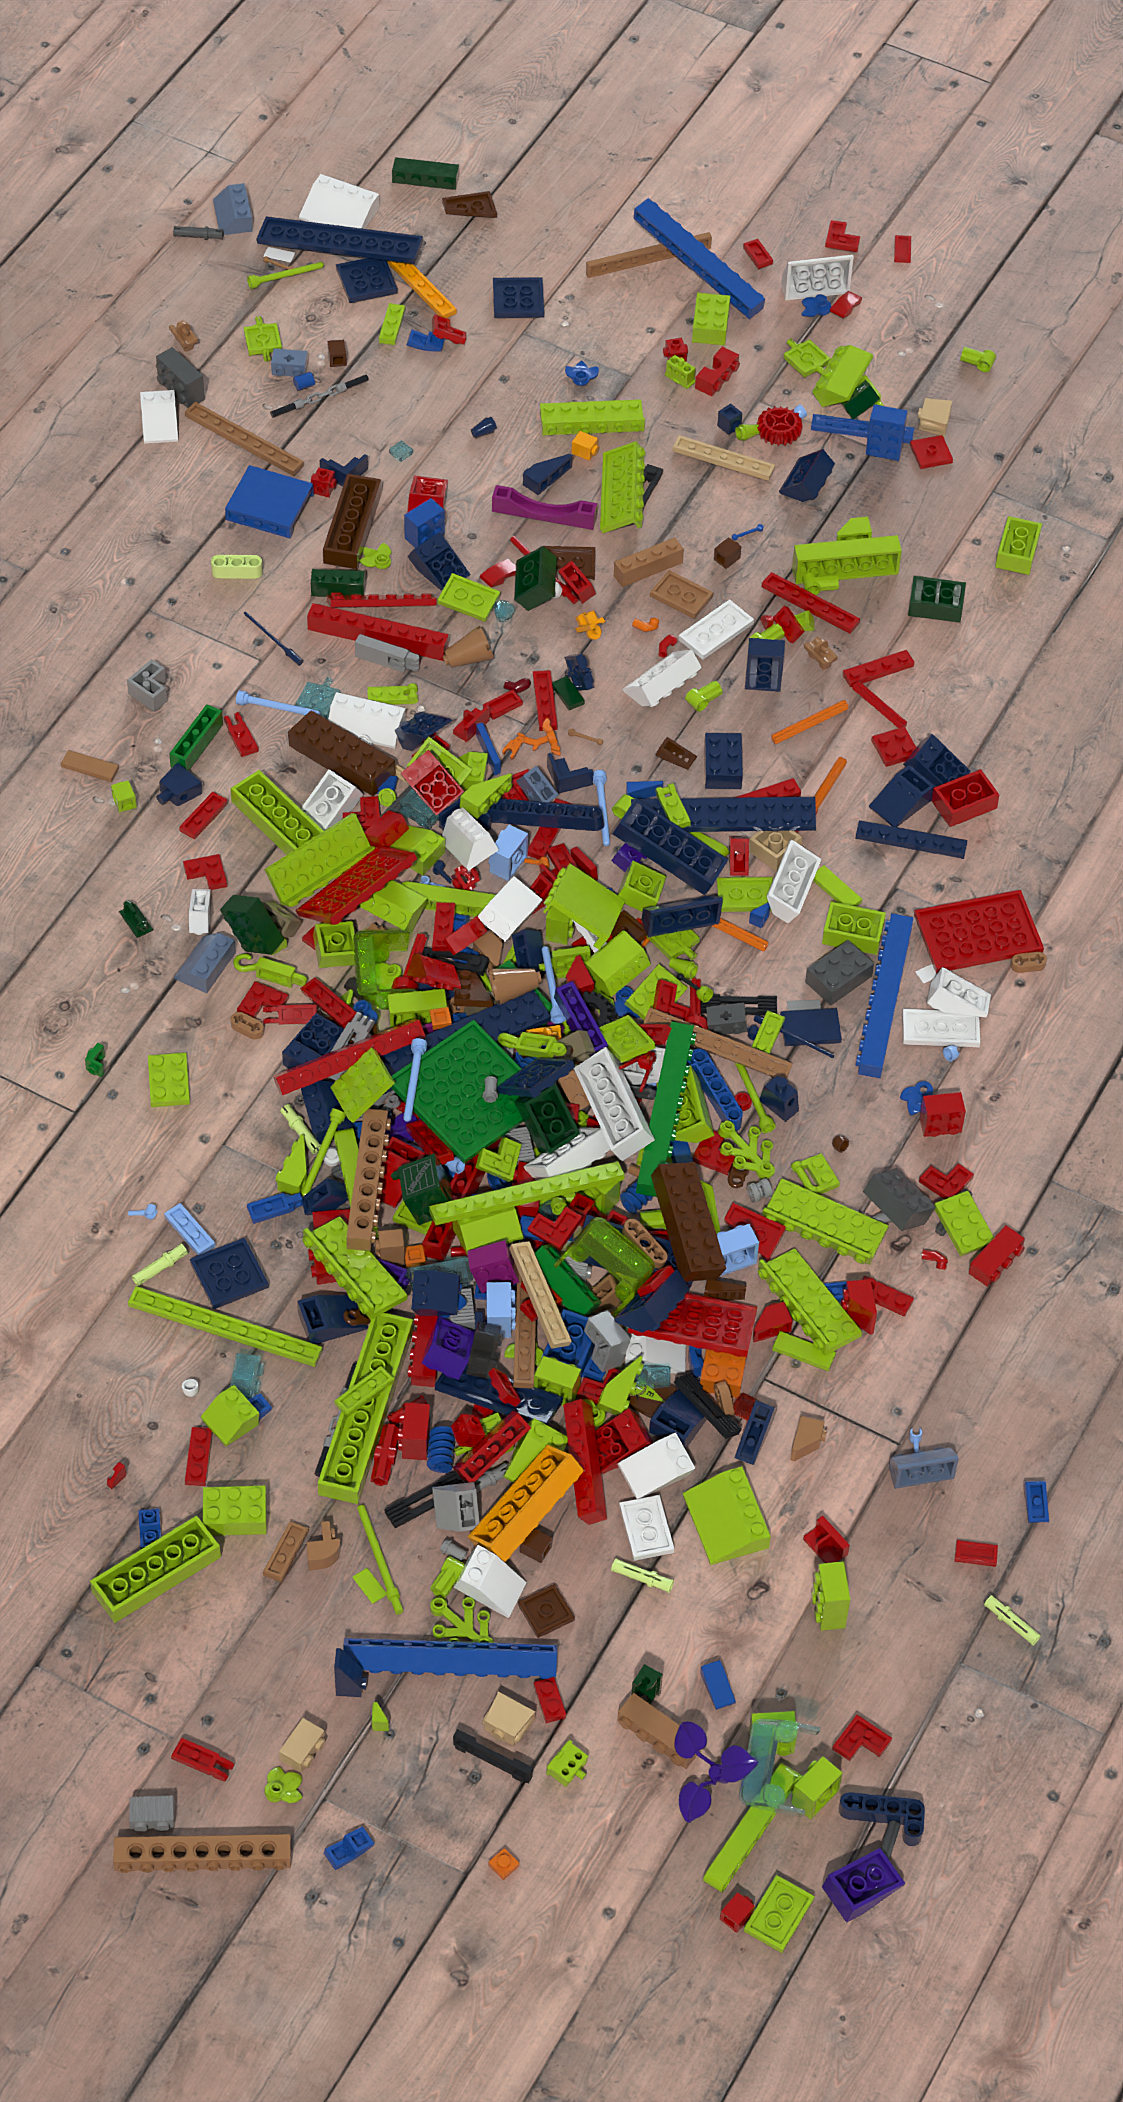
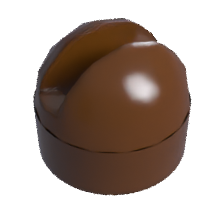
(840, 1143)

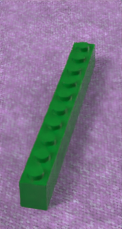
(666, 1102)

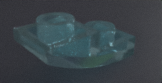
(653, 1376)

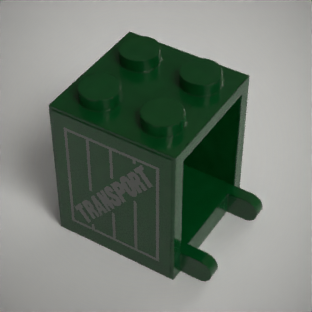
(423, 1185)

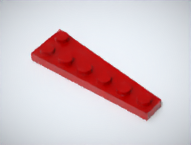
(336, 599)

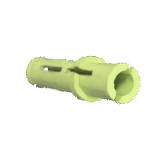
(296, 1123)
(167, 1260)
(642, 1575)
(1031, 1636)

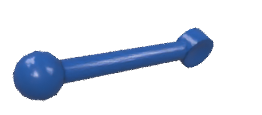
(759, 528)

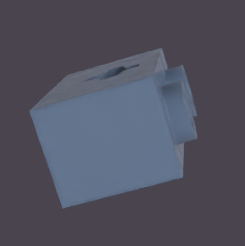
(289, 362)
(537, 786)

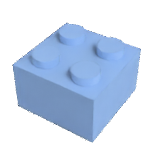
(511, 853)
(738, 1248)
(501, 1306)

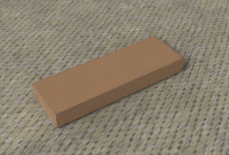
(89, 766)
(285, 1551)

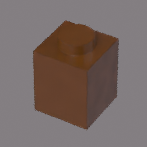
(337, 353)
(727, 553)
(536, 1545)

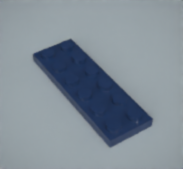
(479, 1391)

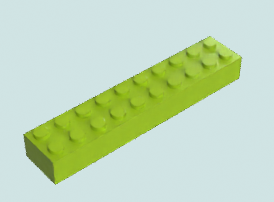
(357, 1436)

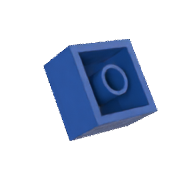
(424, 522)

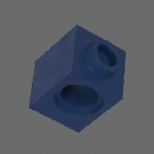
(729, 418)

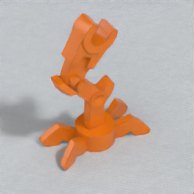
(514, 745)

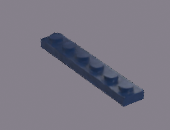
(911, 839)

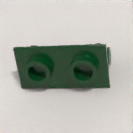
(135, 919)

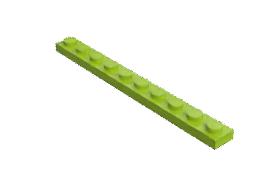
(526, 1193)
(225, 1326)

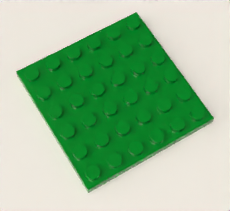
(452, 1090)

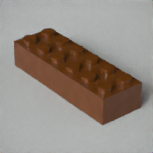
(352, 521)
(341, 752)
(688, 1221)

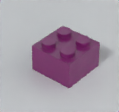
(492, 1264)

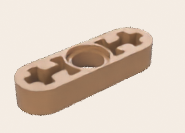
(643, 1234)

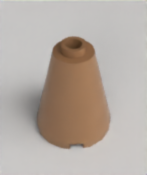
(469, 649)
(512, 983)

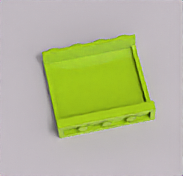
(585, 902)

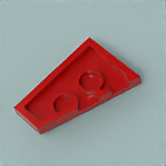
(766, 1230)

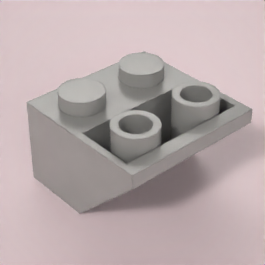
(456, 1507)

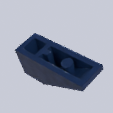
(545, 473)
(528, 949)
(755, 1432)
(348, 1676)

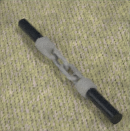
(341, 387)
(327, 1441)

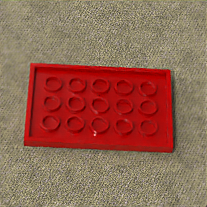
(356, 885)
(978, 931)
(707, 1325)

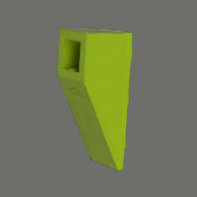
(484, 794)
(294, 1173)
(615, 1393)

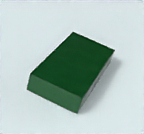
(568, 693)

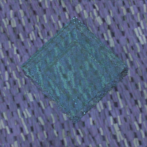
(401, 451)

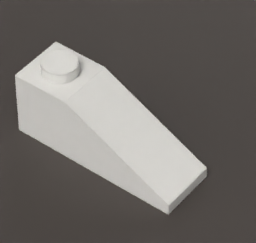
(199, 911)

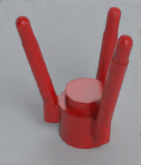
(645, 1062)

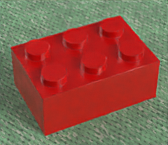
(965, 798)

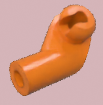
(645, 627)

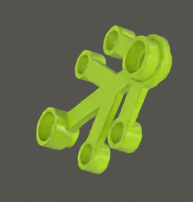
(763, 1167)
(462, 1629)

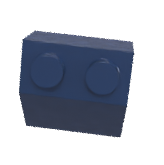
(435, 1293)

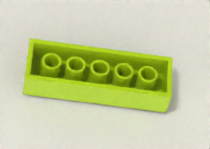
(848, 558)
(273, 812)
(155, 1569)

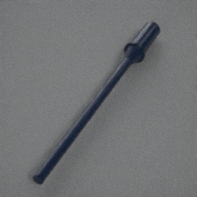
(288, 652)
(759, 1019)

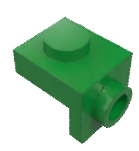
(94, 1058)

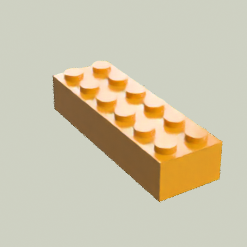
(526, 1502)

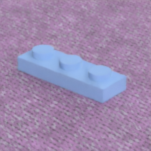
(189, 1229)

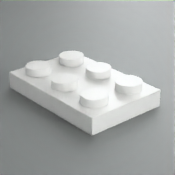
(646, 1527)

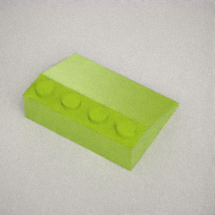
(727, 1516)

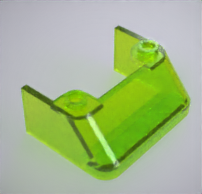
(373, 949)
(613, 1253)

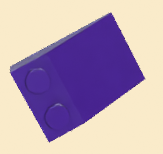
(448, 1348)
(862, 1884)

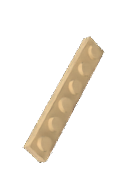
(723, 458)
(540, 1295)

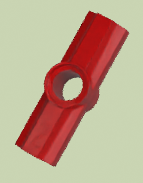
(385, 1455)

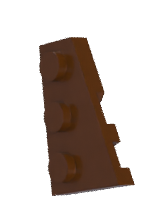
(472, 204)
(582, 557)
(471, 992)

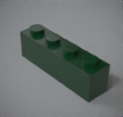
(425, 173)

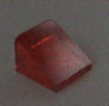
(744, 1405)

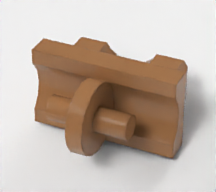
(184, 335)
(819, 650)

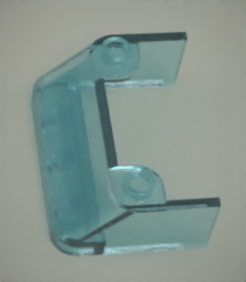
(762, 1745)

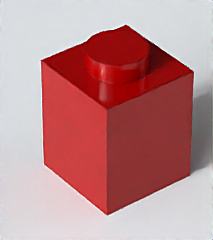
(737, 1912)

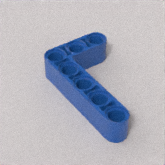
(704, 1066)

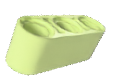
(236, 566)

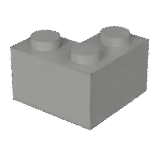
(147, 685)
(609, 1341)

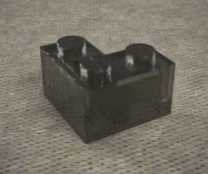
(483, 1351)

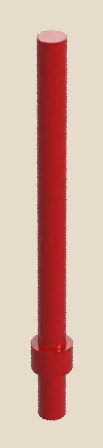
(566, 591)

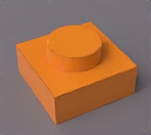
(440, 1018)
(414, 1256)
(503, 1864)

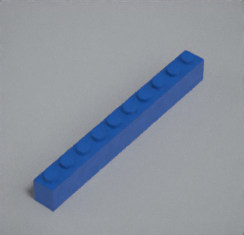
(699, 258)
(885, 995)
(453, 1657)

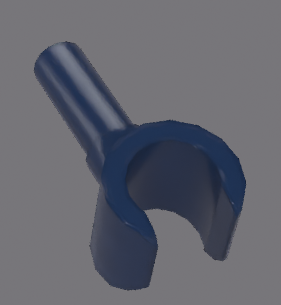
(438, 869)
(752, 1032)

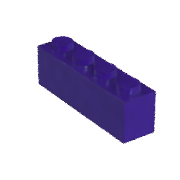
(578, 1014)

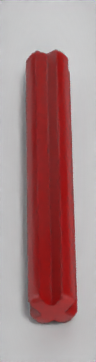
(879, 705)

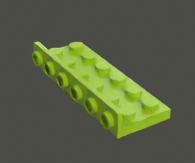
(592, 417)
(622, 487)
(318, 861)
(825, 1222)
(354, 1270)
(809, 1301)

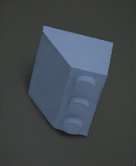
(233, 210)
(207, 962)
(923, 1467)

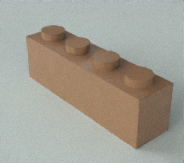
(648, 562)
(652, 1727)

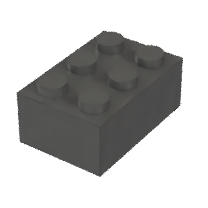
(179, 375)
(839, 972)
(899, 1199)

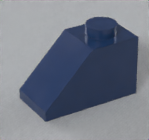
(325, 1197)

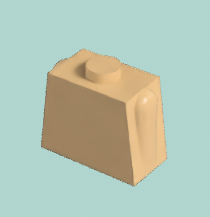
(935, 416)
(508, 1719)

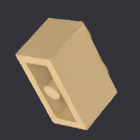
(302, 1745)

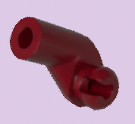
(519, 686)

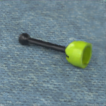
(700, 991)

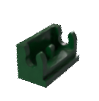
(861, 399)
(647, 1683)

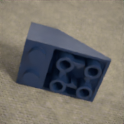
(437, 561)
(416, 731)
(936, 762)
(903, 796)
(311, 1042)
(324, 1318)
(679, 1417)

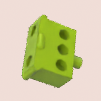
(680, 372)
(567, 1757)

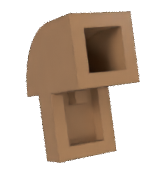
(325, 1552)

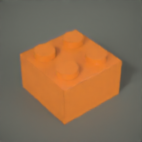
(720, 1368)

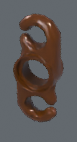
(734, 1173)
(359, 1319)

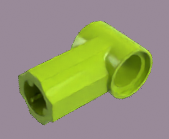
(983, 360)
(815, 583)
(772, 632)
(700, 698)
(652, 1219)
(447, 1578)

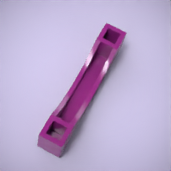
(576, 514)

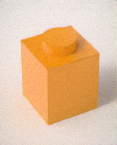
(585, 446)

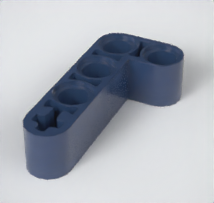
(882, 1815)

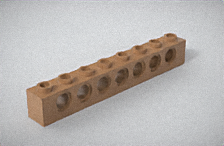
(367, 1180)
(192, 1845)

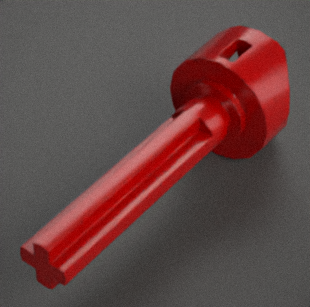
(405, 981)
(695, 1005)

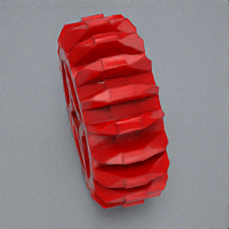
(779, 425)

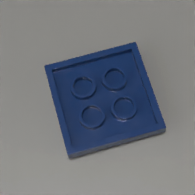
(366, 279)
(518, 297)
(536, 1077)
(229, 1273)

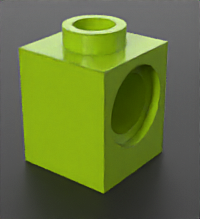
(123, 796)

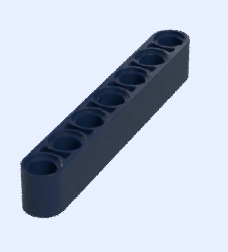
(547, 815)

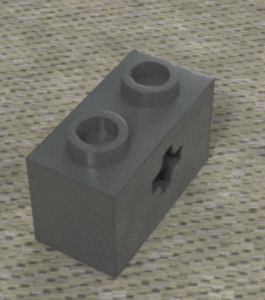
(727, 1019)

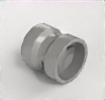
(759, 1190)

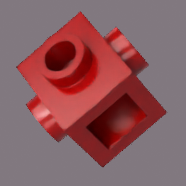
(675, 347)
(323, 482)
(472, 878)
(468, 1430)

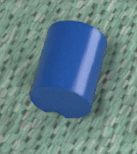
(303, 381)

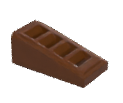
(668, 756)
(724, 1290)

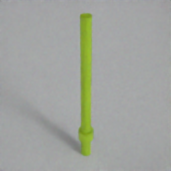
(392, 1592)

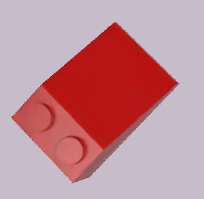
(425, 488)

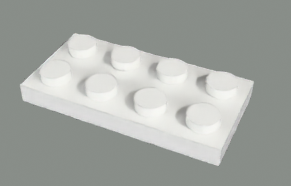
(716, 629)
(940, 1028)

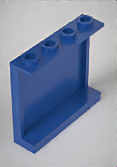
(268, 501)

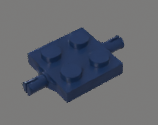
(579, 672)

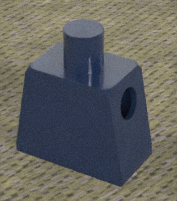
(178, 786)
(780, 1098)

